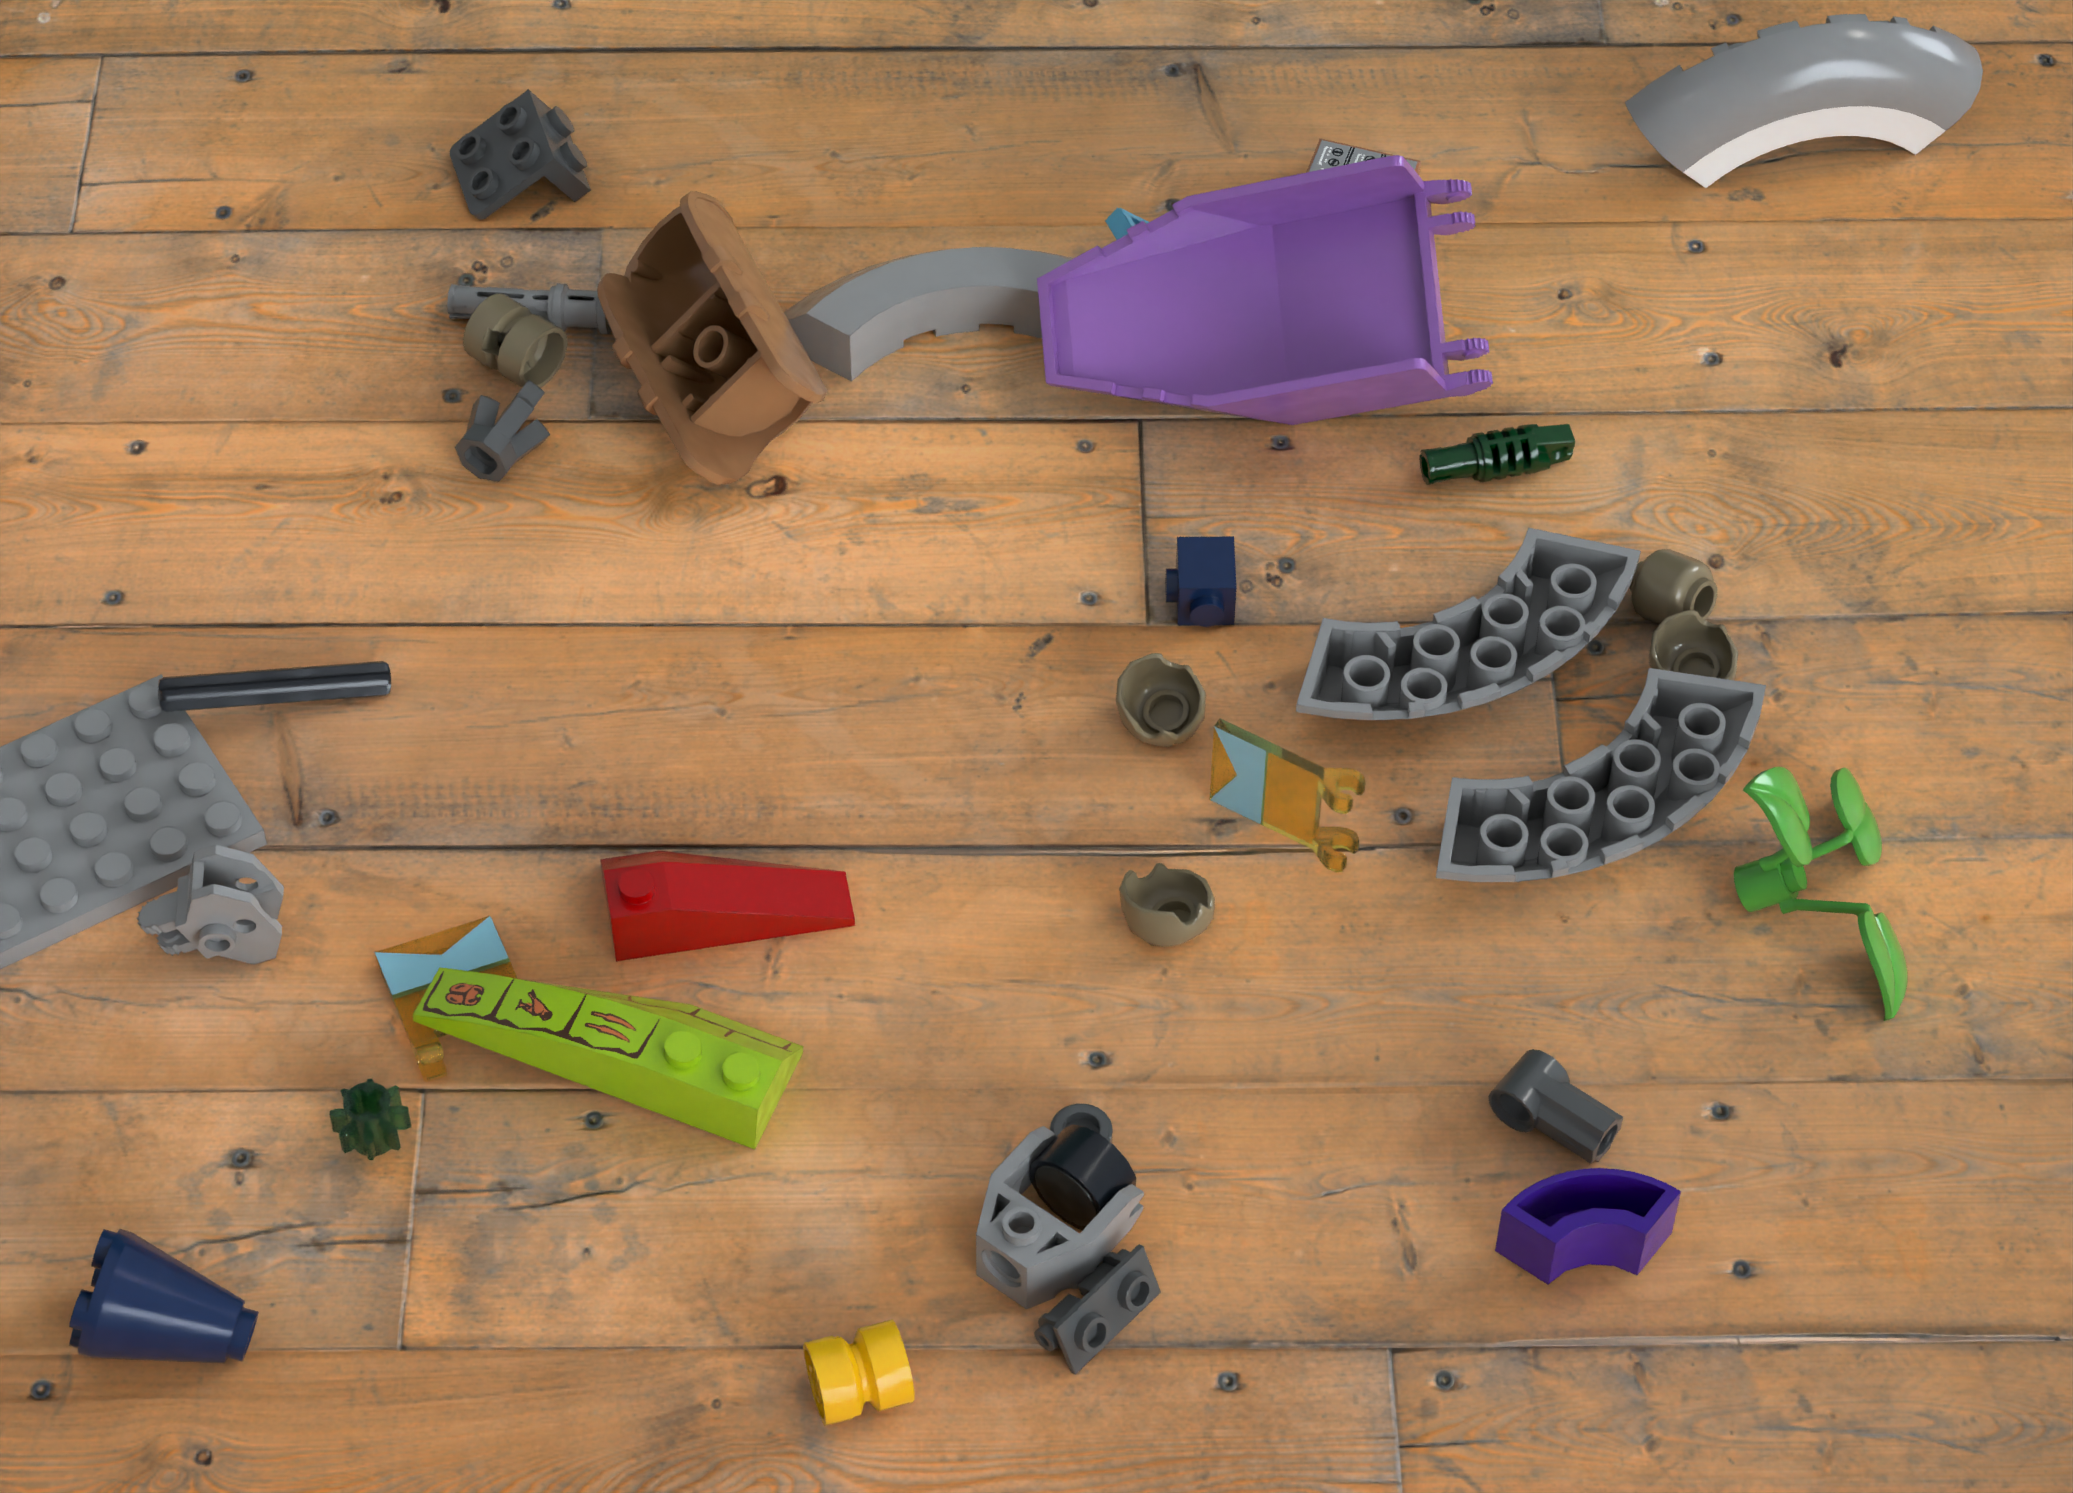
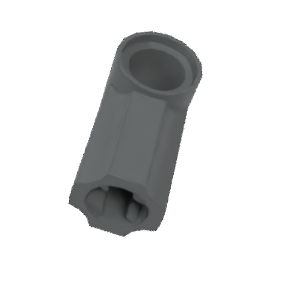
(1541, 1097)

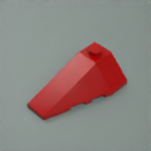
(699, 902)

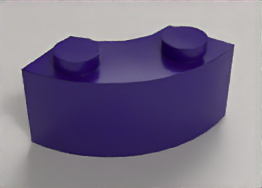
(1587, 1220)

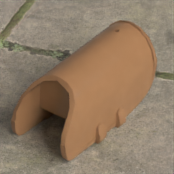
(708, 341)

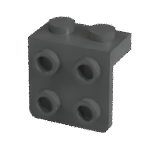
(515, 152)

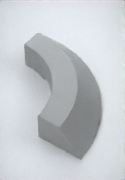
(937, 291)
(1480, 650)
(1613, 800)

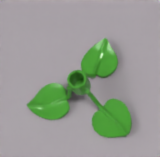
(1782, 875)

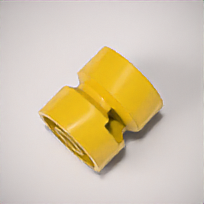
(865, 1371)

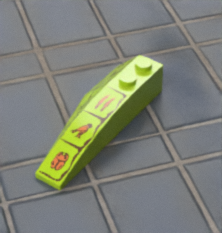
(623, 1045)

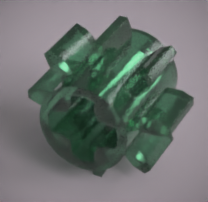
(370, 1119)

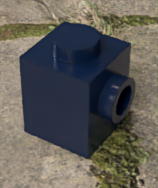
(1203, 581)

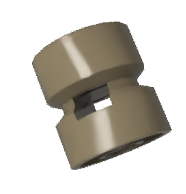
(515, 341)

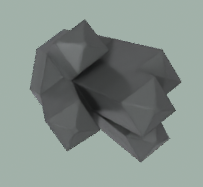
(491, 445)

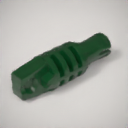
(1499, 454)

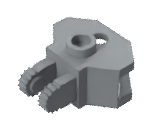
(218, 911)

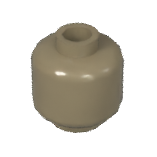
(1672, 584)

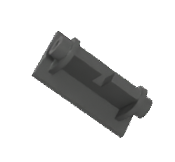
(1111, 1300)

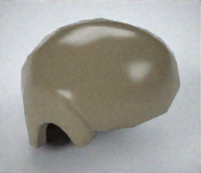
(1693, 647)
(1160, 700)
(1167, 905)

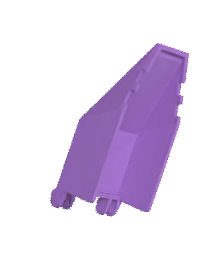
(1269, 300)

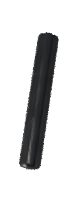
(274, 686)

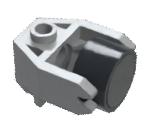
(1083, 1184)

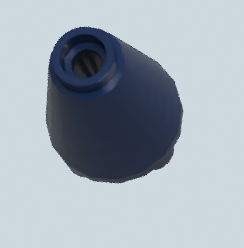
(156, 1308)

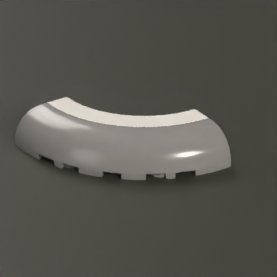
(1806, 86)

